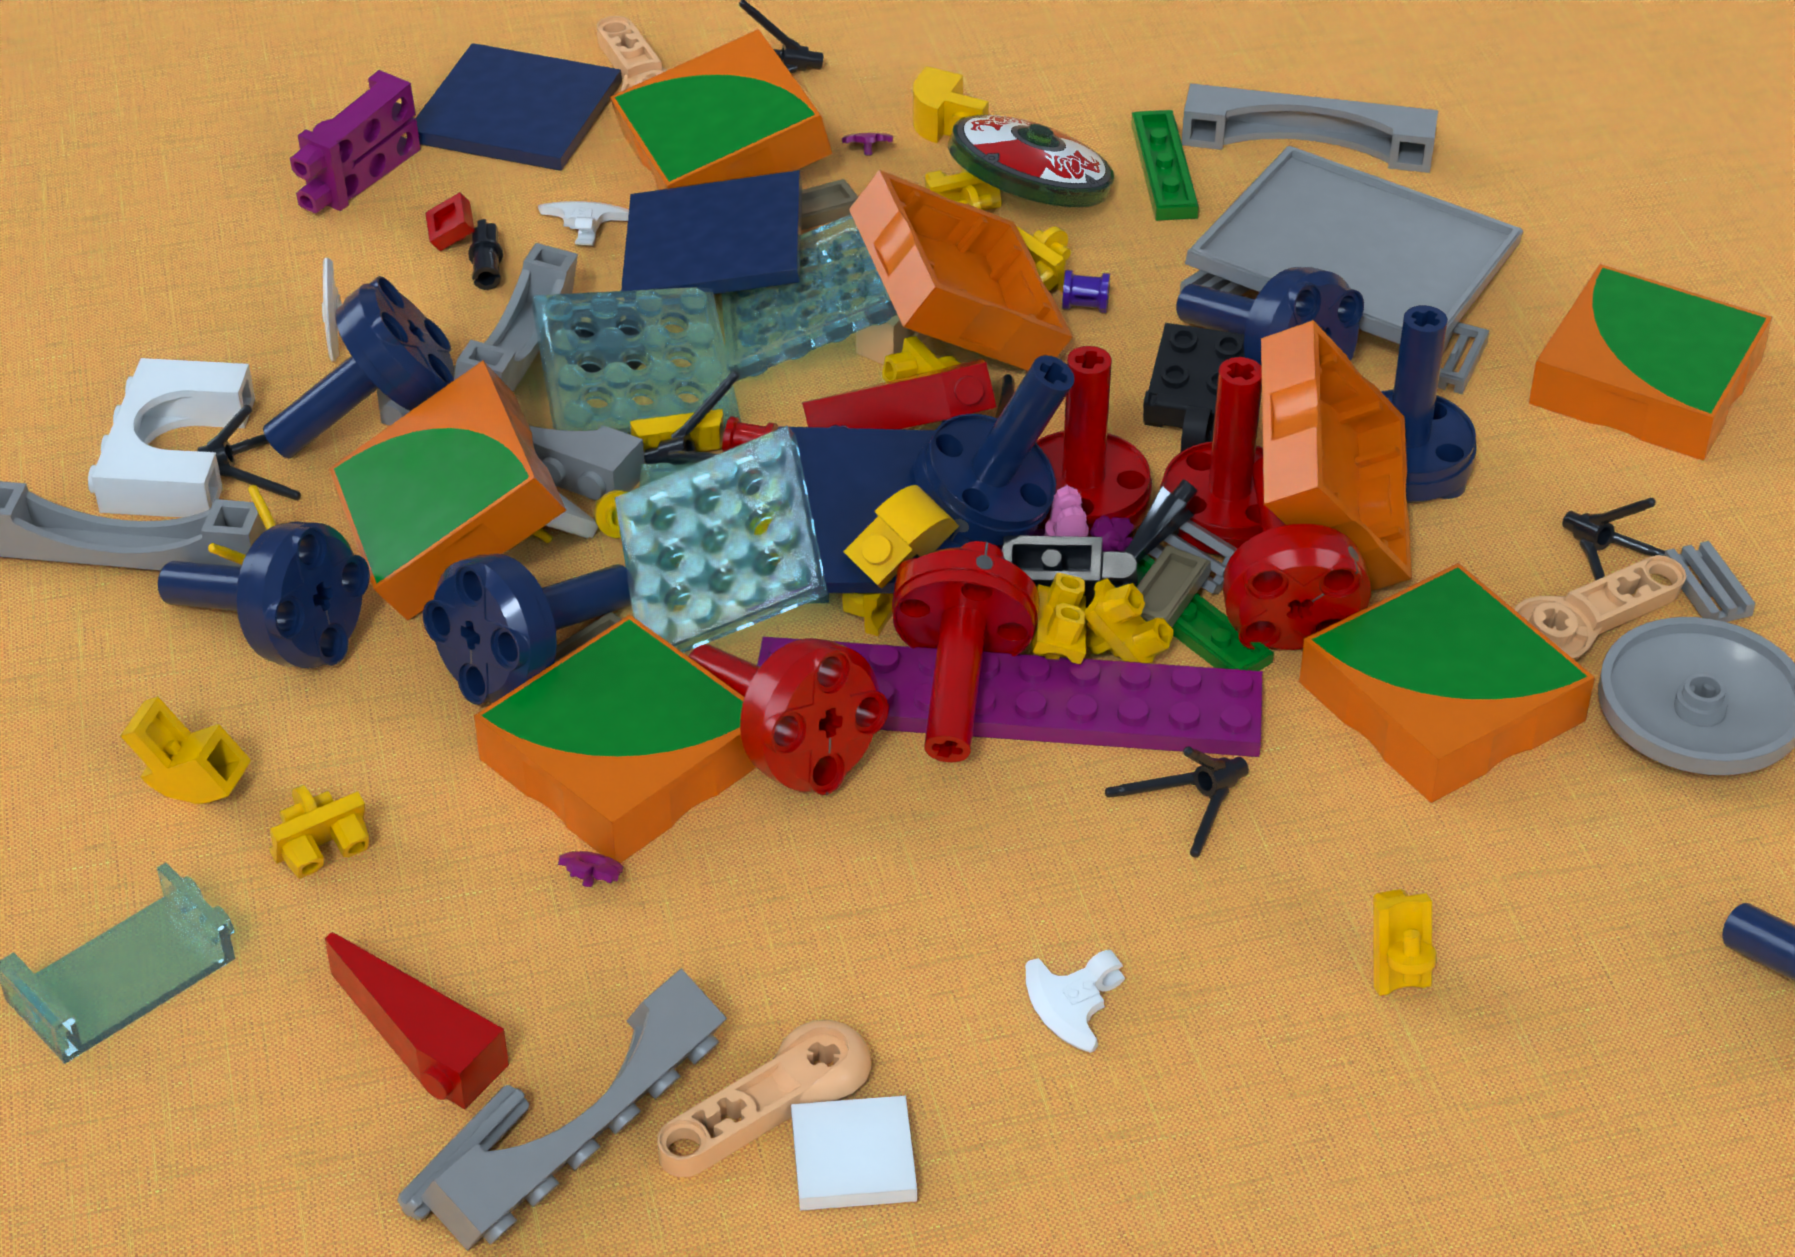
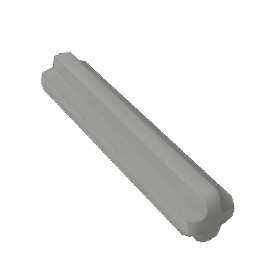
(484, 1128)

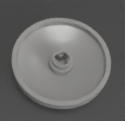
(1700, 695)

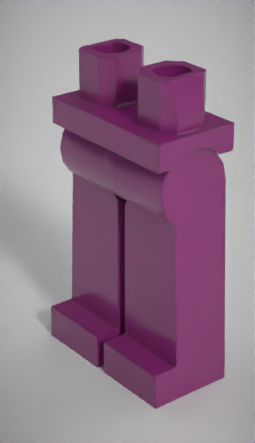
(357, 145)

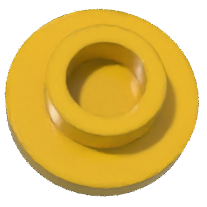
(606, 514)

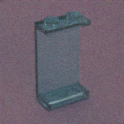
(122, 970)

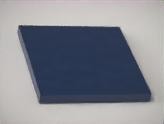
(516, 106)
(716, 235)
(846, 481)

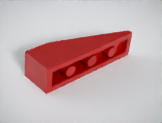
(907, 400)
(435, 1037)

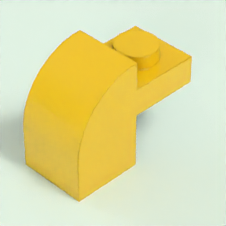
(941, 103)
(904, 527)
(182, 763)

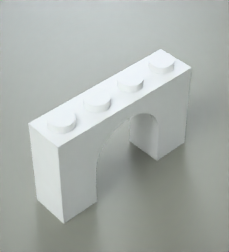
(157, 399)

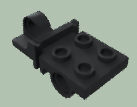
(1187, 380)

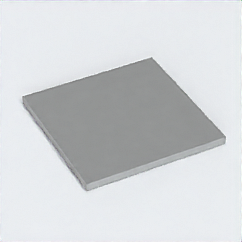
(1371, 232)

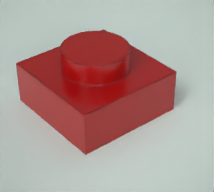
(449, 221)

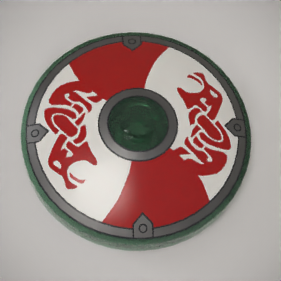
(1030, 160)

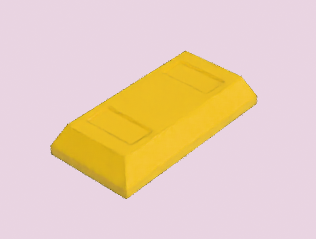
(706, 435)

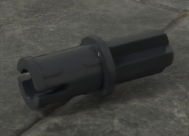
(485, 255)

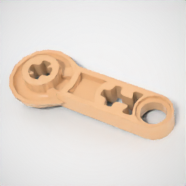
(627, 50)
(1603, 604)
(767, 1093)

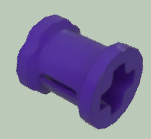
(1086, 291)

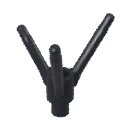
(792, 54)
(681, 447)
(226, 452)
(1597, 533)
(1211, 780)

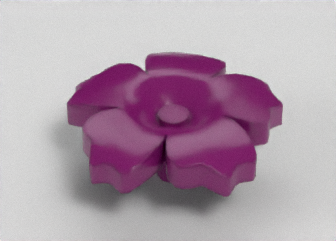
(867, 139)
(1113, 532)
(591, 865)

